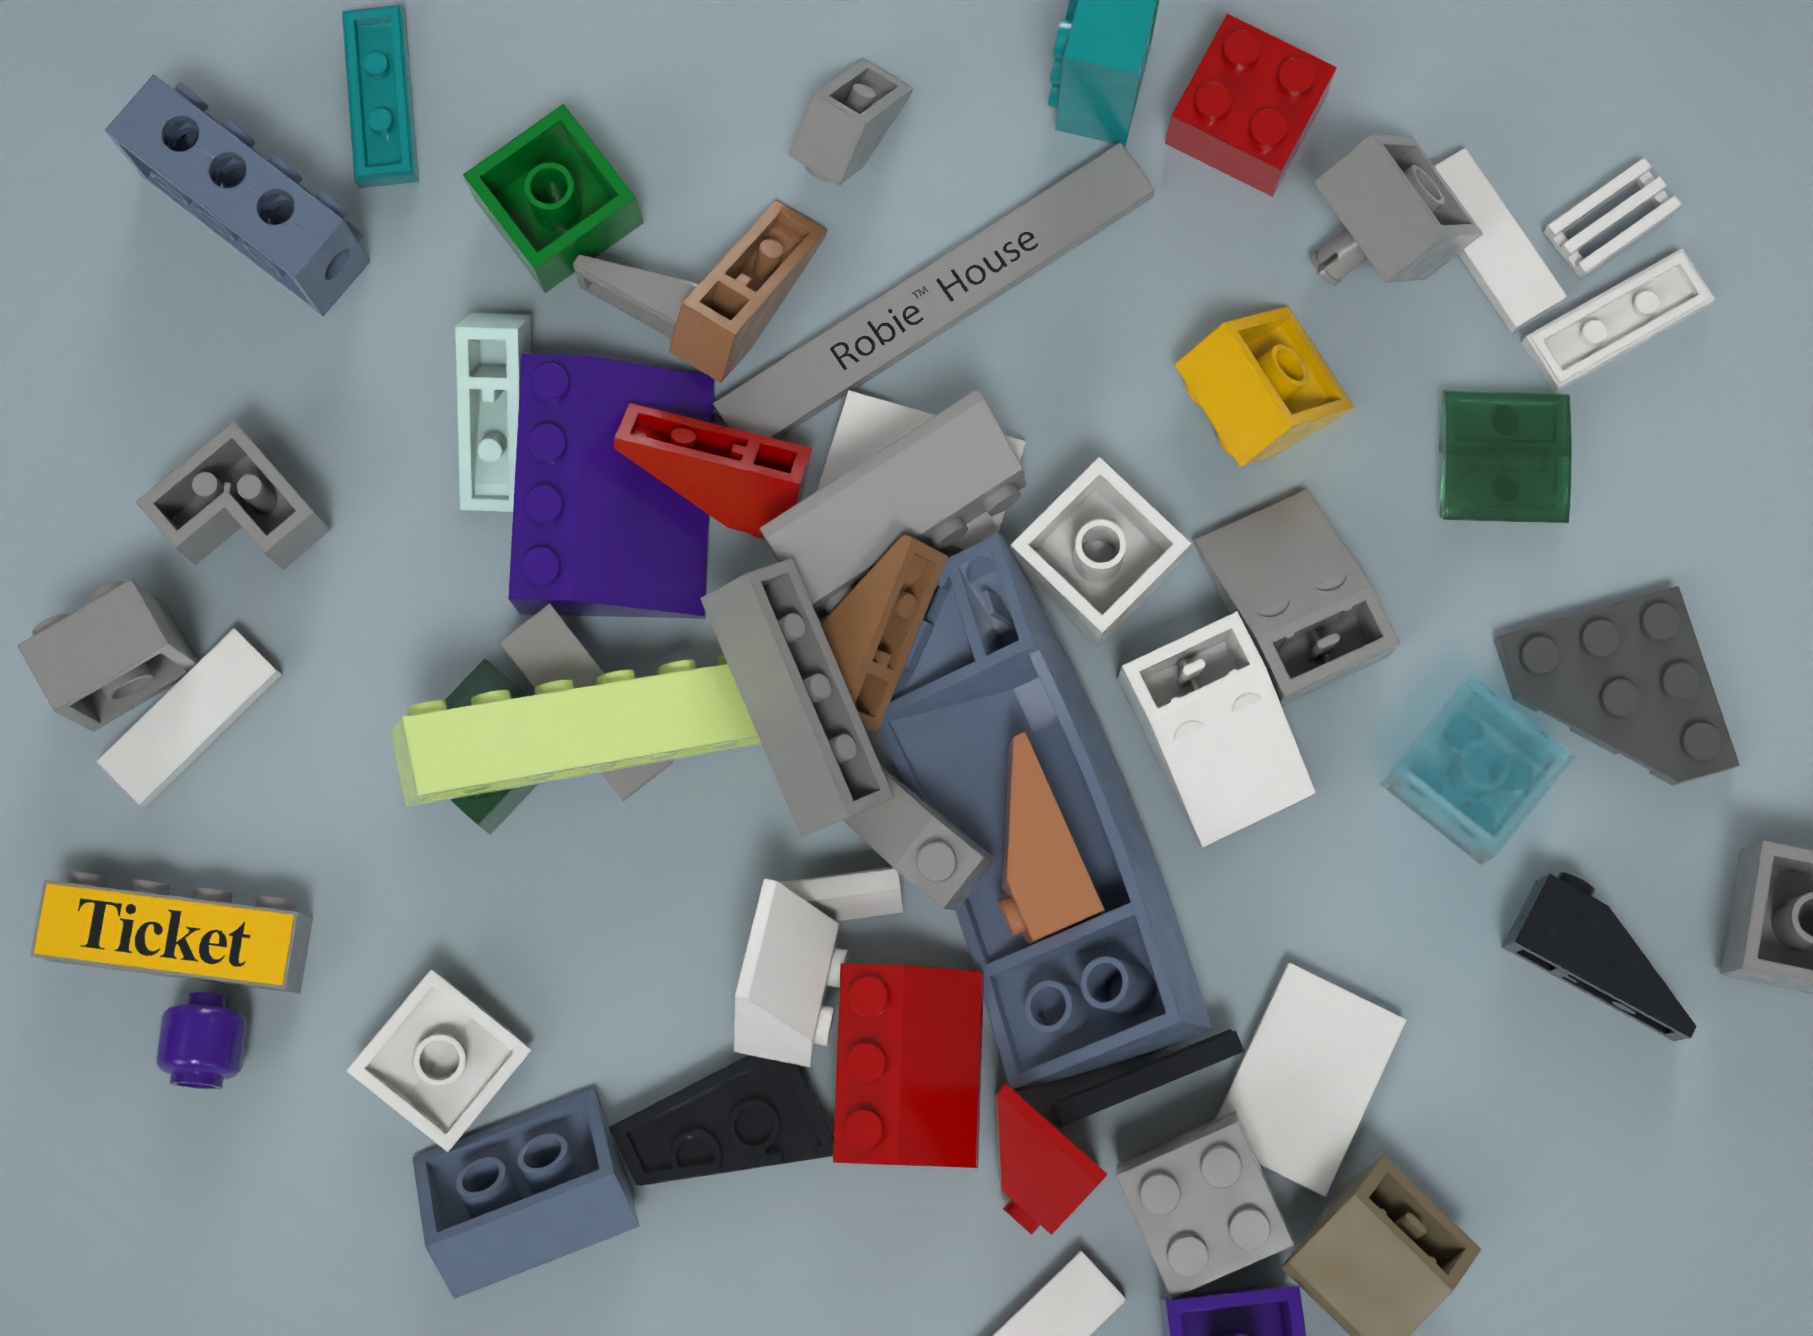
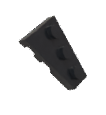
(726, 1123)

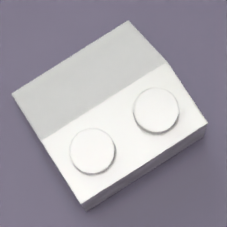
(787, 979)

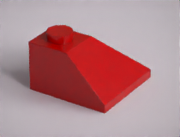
(1039, 1166)

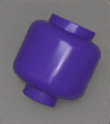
(201, 1042)

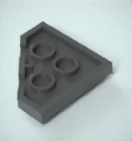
(1626, 683)

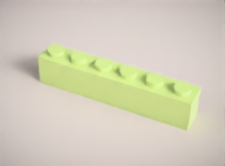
(569, 731)

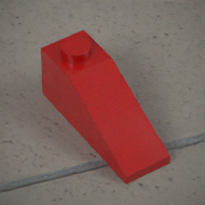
(720, 469)

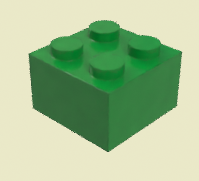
(554, 197)

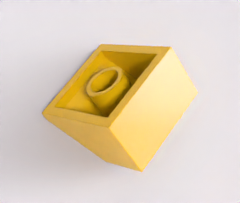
(1262, 385)

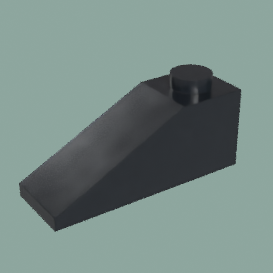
(1591, 950)

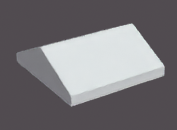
(439, 1059)

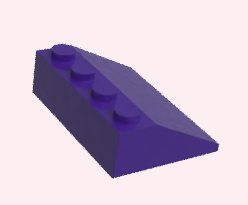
(586, 519)

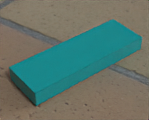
(380, 96)

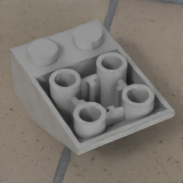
(1298, 596)

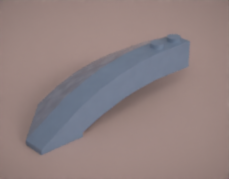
(971, 684)

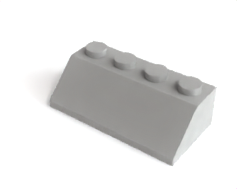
(914, 488)

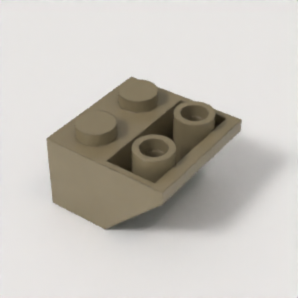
(1381, 1254)

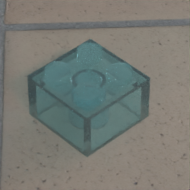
(1477, 770)

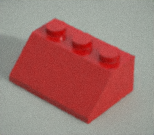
(908, 1066)

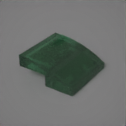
(1505, 456)

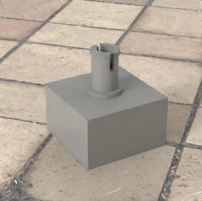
(1393, 213)

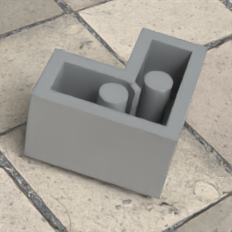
(230, 488)

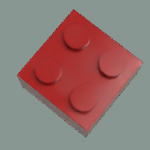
(1249, 104)

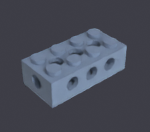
(240, 193)

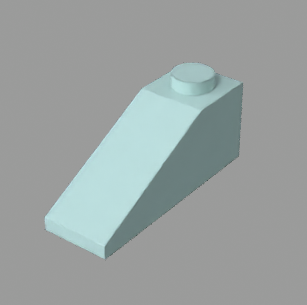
(488, 406)

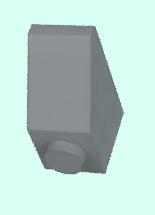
(848, 121)

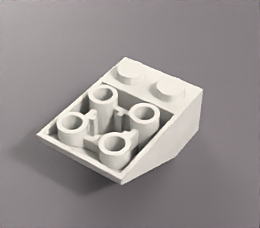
(1217, 729)

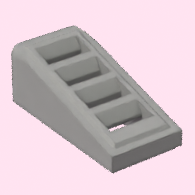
(637, 292)

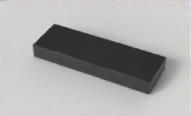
(1147, 1077)

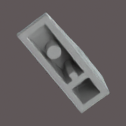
(923, 846)

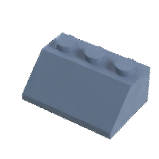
(523, 1193)

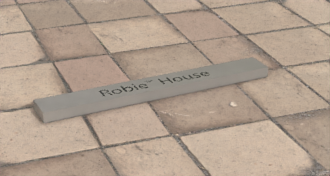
(937, 297)

